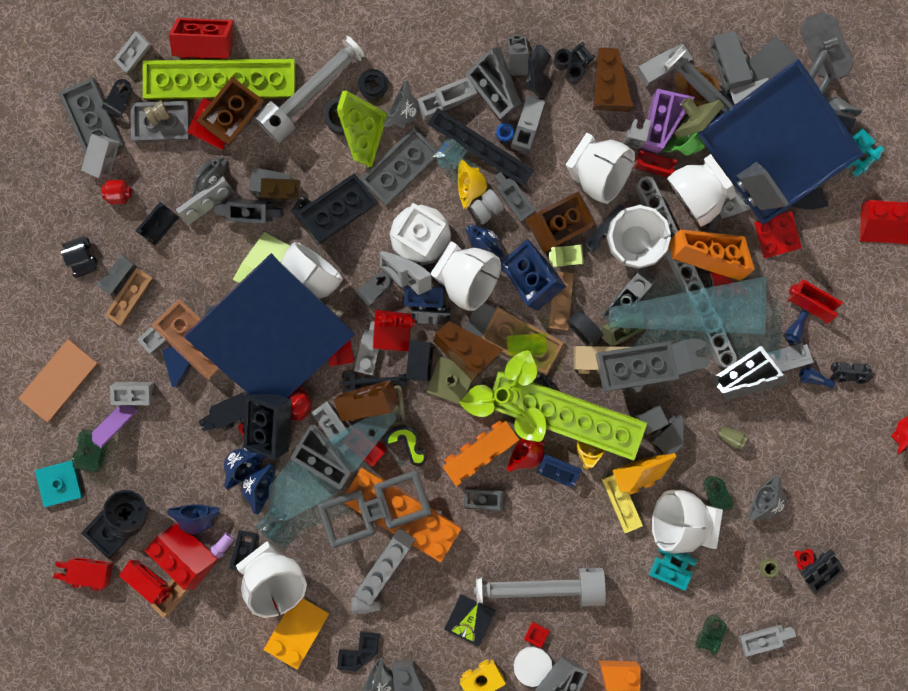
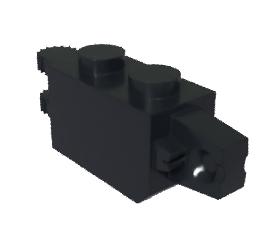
(248, 210)
(225, 413)

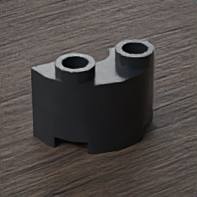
(78, 257)

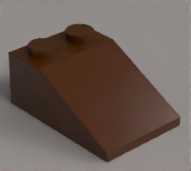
(231, 111)
(560, 222)

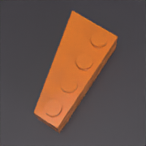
(713, 252)
(480, 452)
(620, 675)

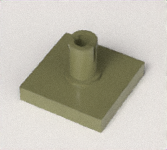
(697, 117)
(449, 381)

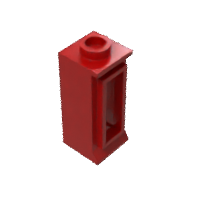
(814, 300)
(145, 582)

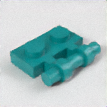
(865, 142)
(671, 573)

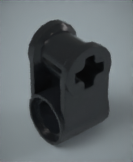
(115, 100)

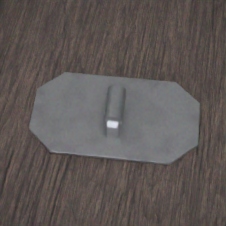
(824, 33)

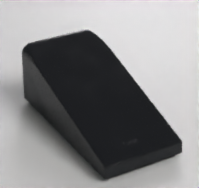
(242, 549)

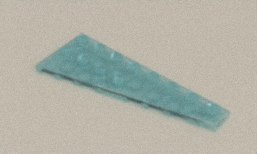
(719, 309)

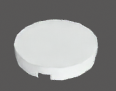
(532, 666)

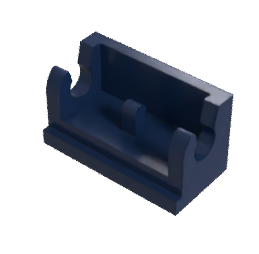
(430, 298)
(558, 470)

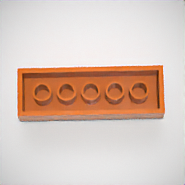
(432, 533)

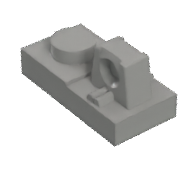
(132, 52)

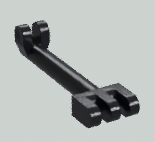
(401, 380)

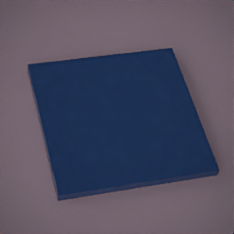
(785, 130)
(269, 331)

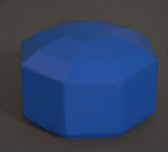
(505, 132)

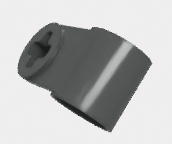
(372, 290)

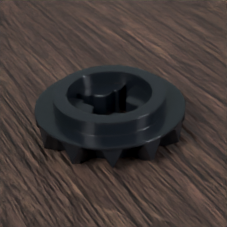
(369, 76)

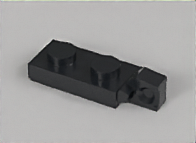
(602, 231)

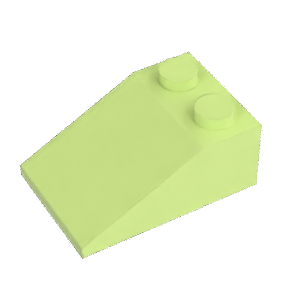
(265, 246)

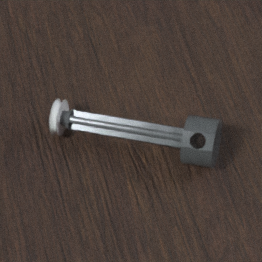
(696, 79)

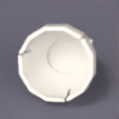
(601, 167)
(702, 189)
(420, 234)
(638, 236)
(312, 270)
(462, 275)
(684, 522)
(270, 576)

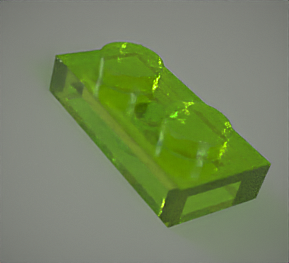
(532, 342)

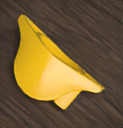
(470, 183)
(589, 454)

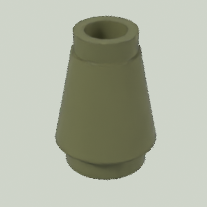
(733, 437)
(771, 570)

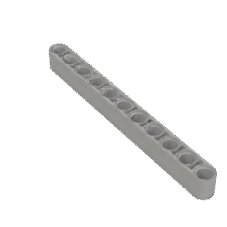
(693, 278)

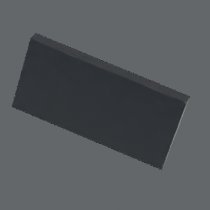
(336, 209)

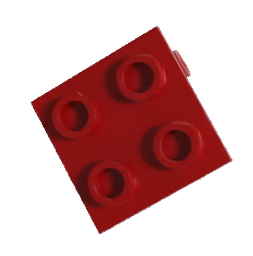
(778, 235)
(392, 330)

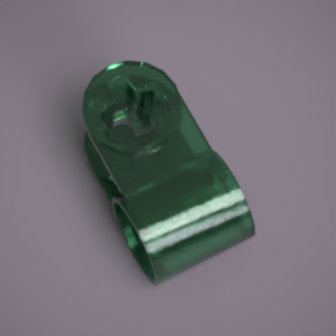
(719, 496)
(711, 638)

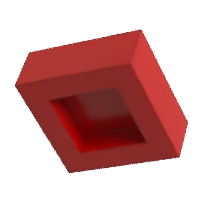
(536, 634)

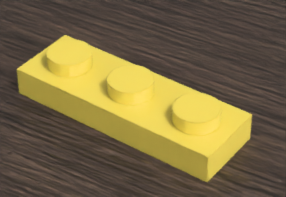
(622, 505)

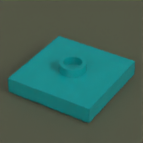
(58, 483)

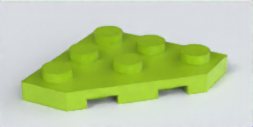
(361, 126)

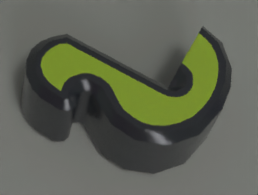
(412, 441)

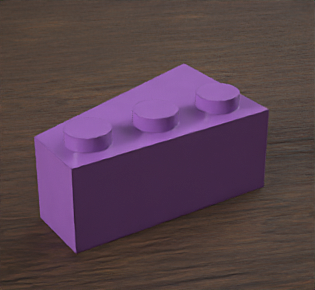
(664, 115)

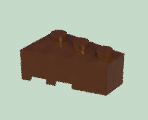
(610, 83)
(466, 349)
(367, 401)

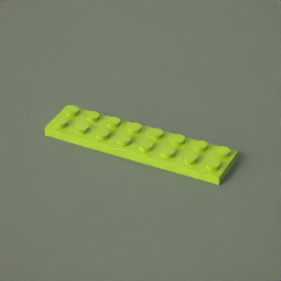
(207, 77)
(576, 417)

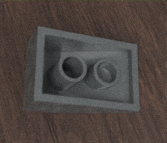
(761, 188)

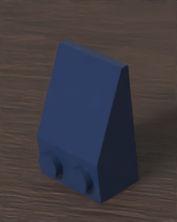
(532, 275)

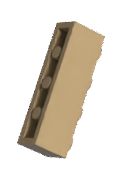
(586, 359)

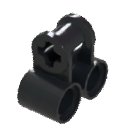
(576, 61)

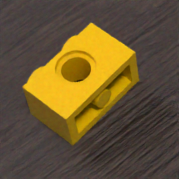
(490, 671)

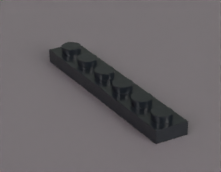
(480, 147)

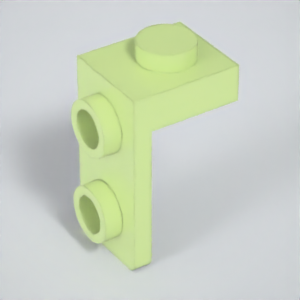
(566, 255)

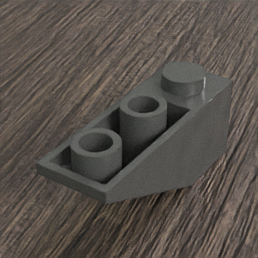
(527, 124)
(632, 291)

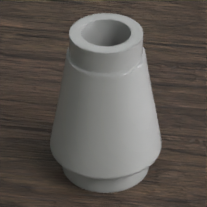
(362, 607)

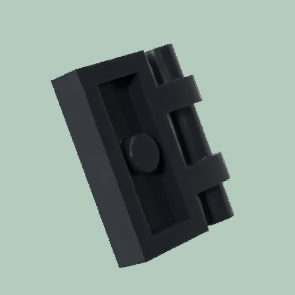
(822, 571)

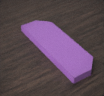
(112, 424)

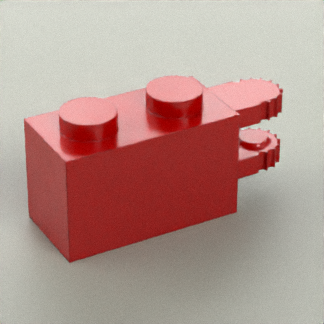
(85, 572)

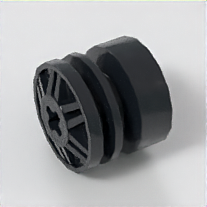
(124, 502)

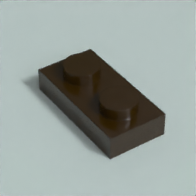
(280, 189)

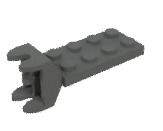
(649, 364)

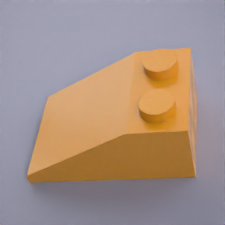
(642, 472)
(296, 633)

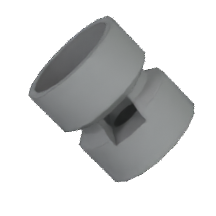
(486, 206)

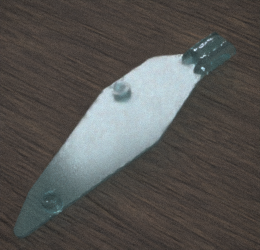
(300, 489)

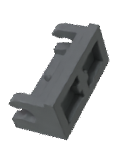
(117, 276)

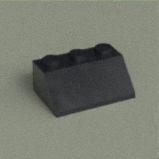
(267, 424)

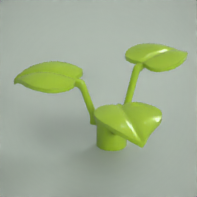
(480, 399)

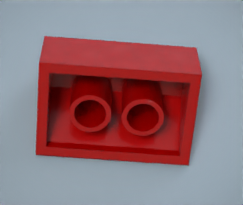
(201, 38)
(884, 222)
(182, 556)

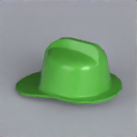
(686, 144)

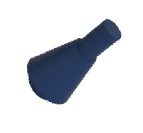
(795, 331)
(812, 376)

